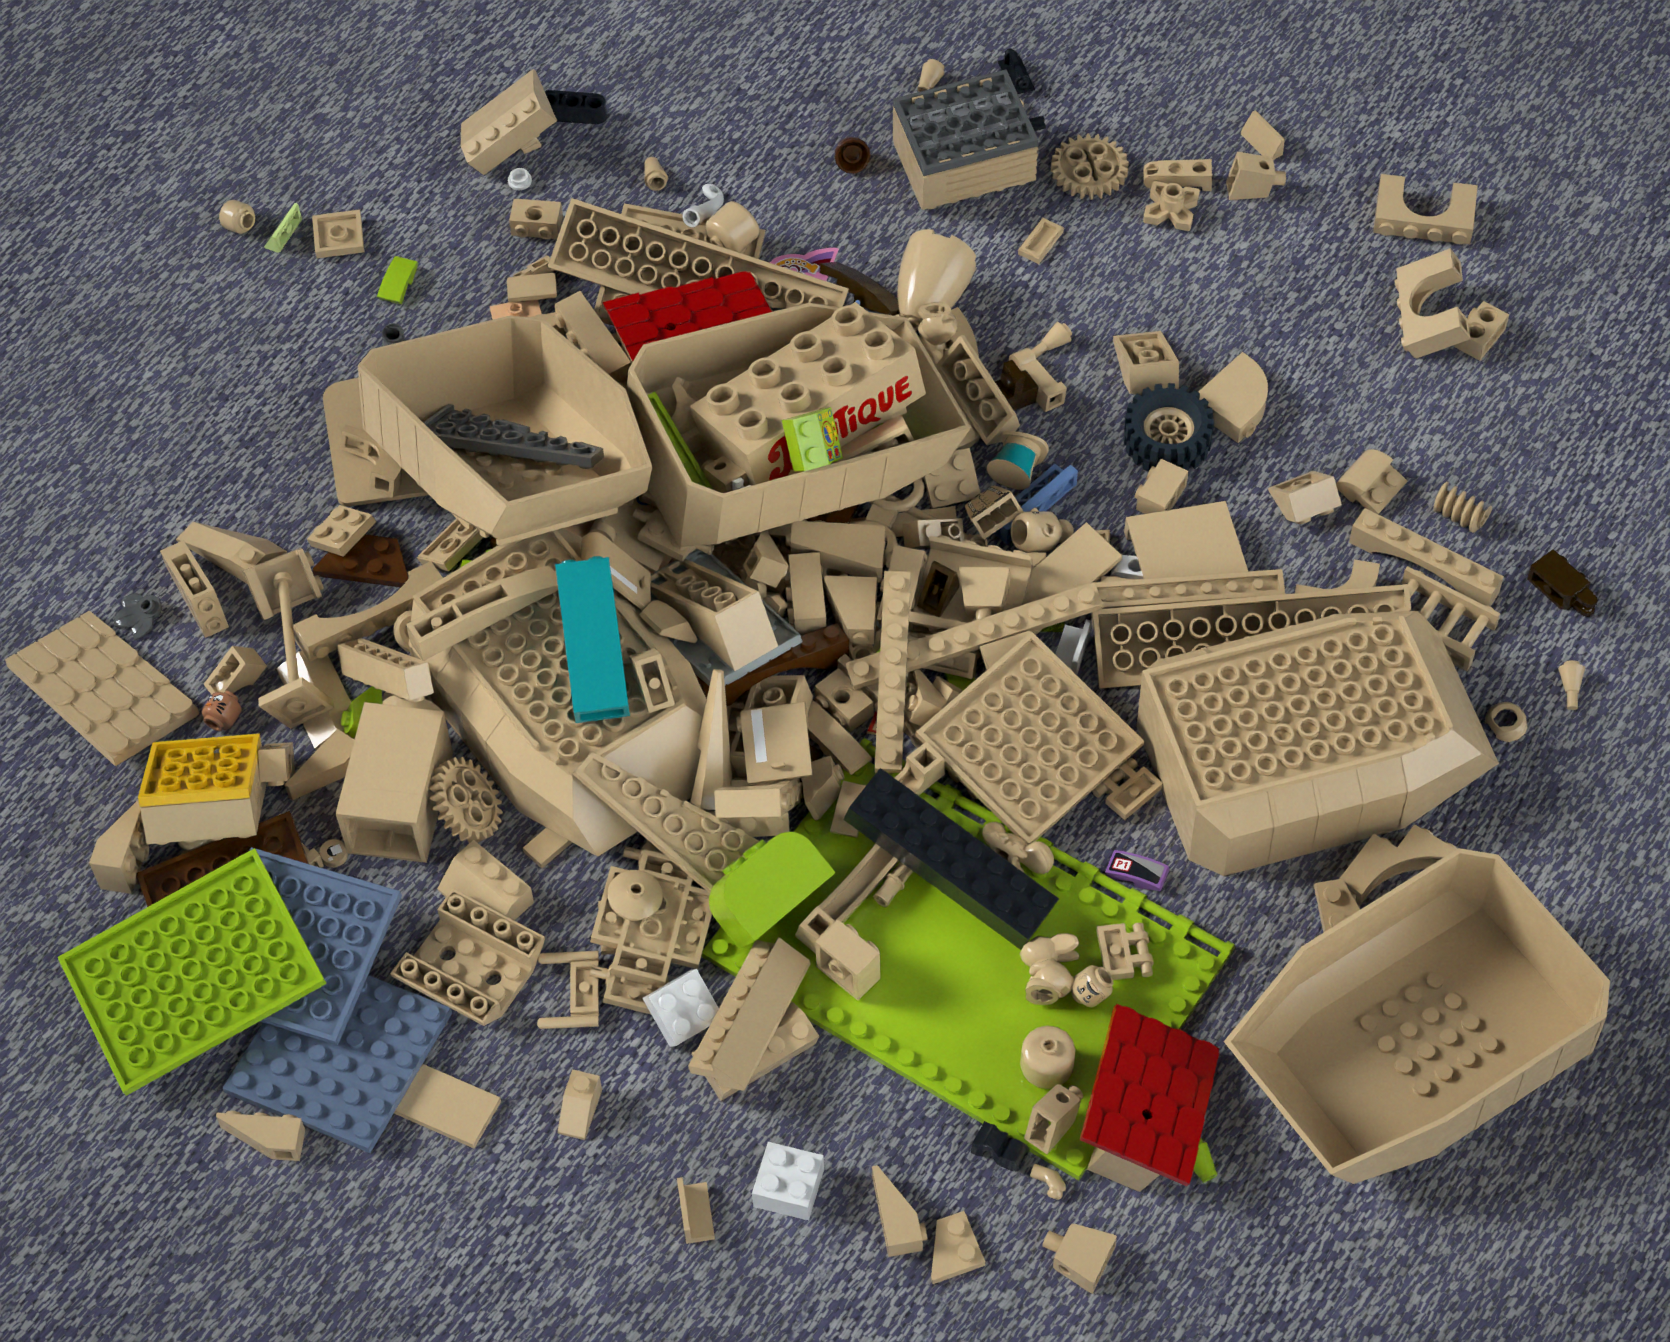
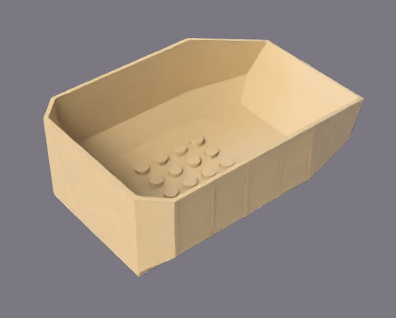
(722, 353)
(517, 374)
(514, 705)
(1308, 737)
(1422, 1017)

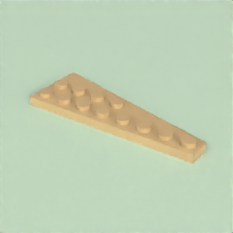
(677, 828)

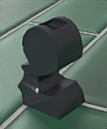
(1005, 1151)

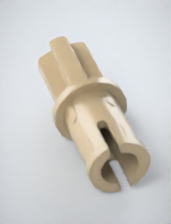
(893, 883)

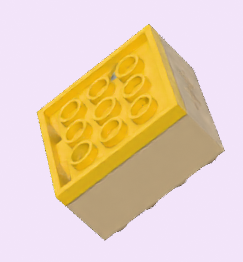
(202, 789)

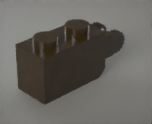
(1562, 584)

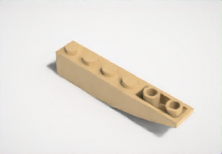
(478, 610)

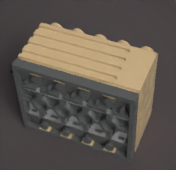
(965, 139)

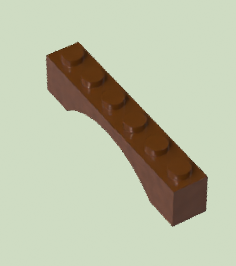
(818, 650)

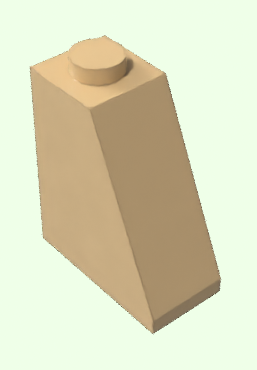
(853, 605)

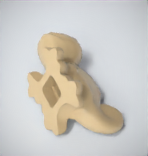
(1014, 849)

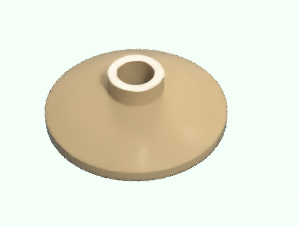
(633, 905)

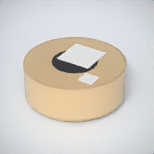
(333, 853)

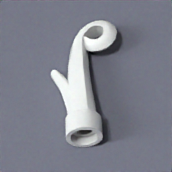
(697, 214)

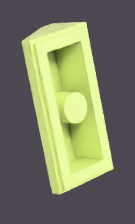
(285, 229)

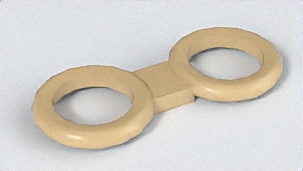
(885, 513)

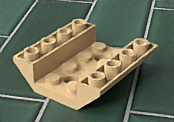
(484, 946)

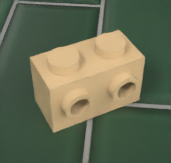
(1162, 488)

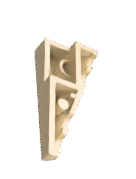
(713, 741)

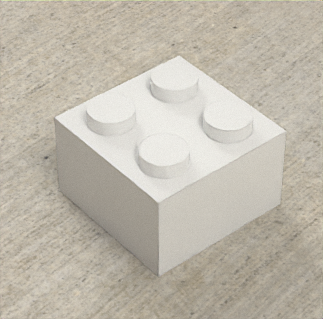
(682, 1007)
(788, 1181)

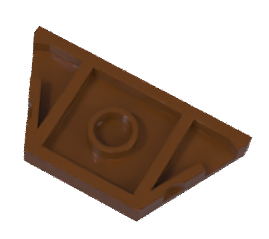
(368, 561)

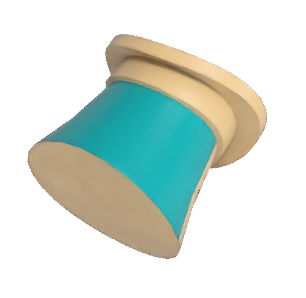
(1017, 459)

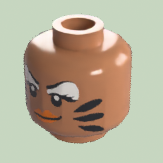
(221, 710)

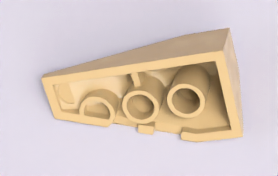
(228, 548)

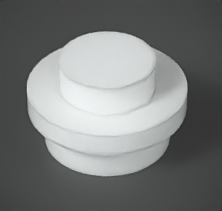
(519, 179)

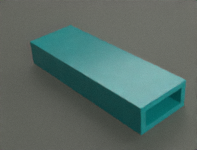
(592, 639)

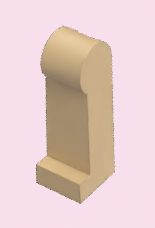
(1183, 172)
(1047, 385)

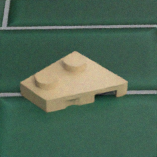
(955, 1248)

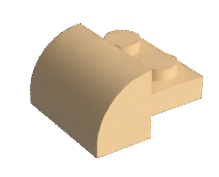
(1371, 481)

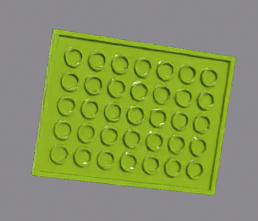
(191, 971)

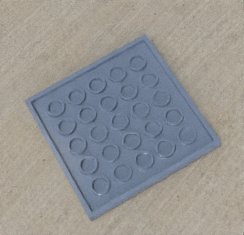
(343, 929)
(347, 1086)

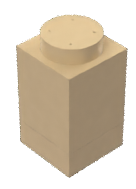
(387, 782)

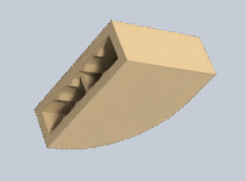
(1237, 397)

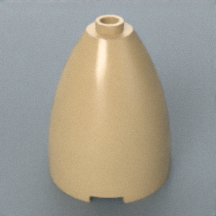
(932, 272)

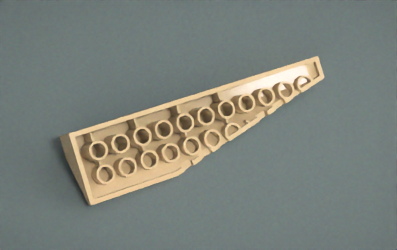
(646, 258)
(1139, 635)

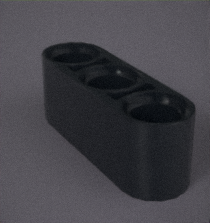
(577, 106)

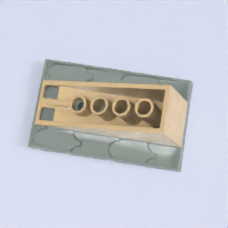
(727, 616)

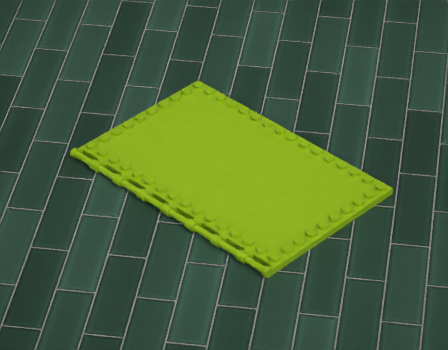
(955, 989)

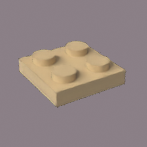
(338, 234)
(953, 482)
(341, 530)

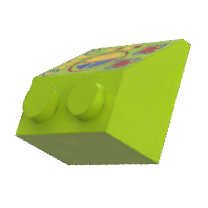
(812, 440)

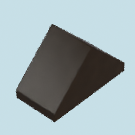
(938, 589)

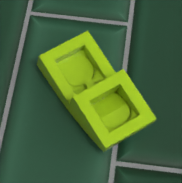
(396, 279)

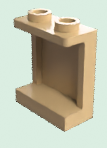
(304, 586)

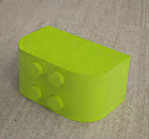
(766, 885)

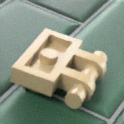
(1131, 794)
(1116, 954)

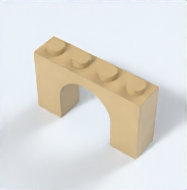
(1396, 219)
(1415, 284)
(757, 800)

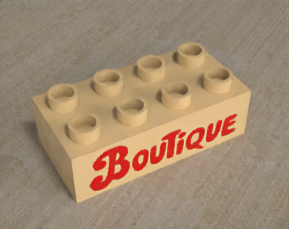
(840, 364)

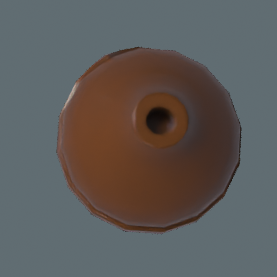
(852, 155)

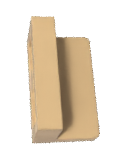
(695, 1211)

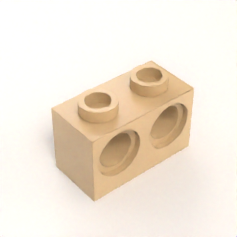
(1485, 327)

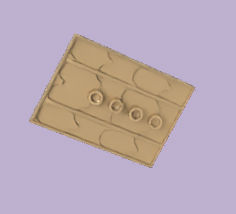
(102, 687)

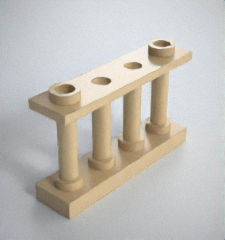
(1484, 615)

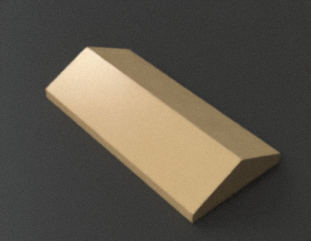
(324, 677)

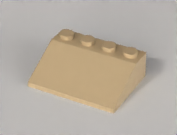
(506, 123)

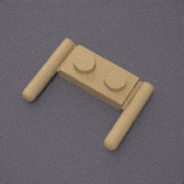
(583, 990)

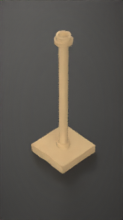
(299, 698)

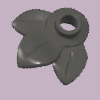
(136, 615)

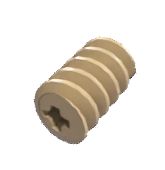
(1461, 509)

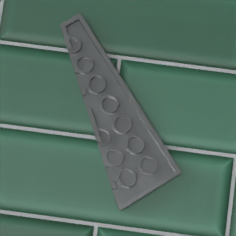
(508, 438)

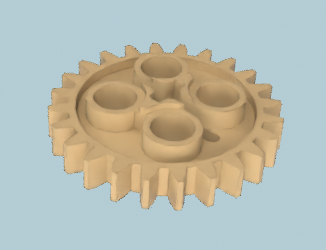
(1104, 159)
(465, 800)

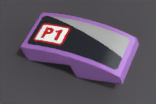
(1140, 870)

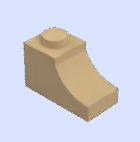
(236, 670)

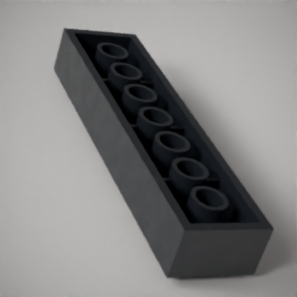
(950, 858)

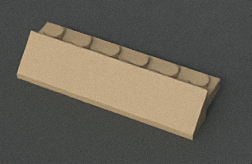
(750, 1014)

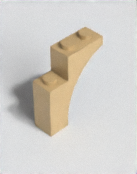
(1383, 860)

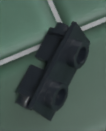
(1016, 71)

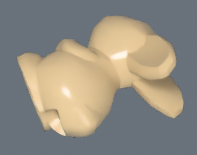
(936, 328)
(1048, 977)

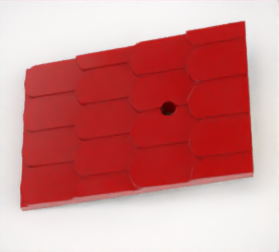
(684, 309)
(1148, 1101)

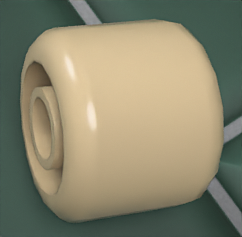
(732, 227)
(1047, 1057)

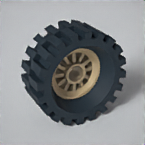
(1171, 412)

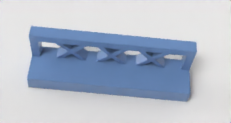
(1046, 497)

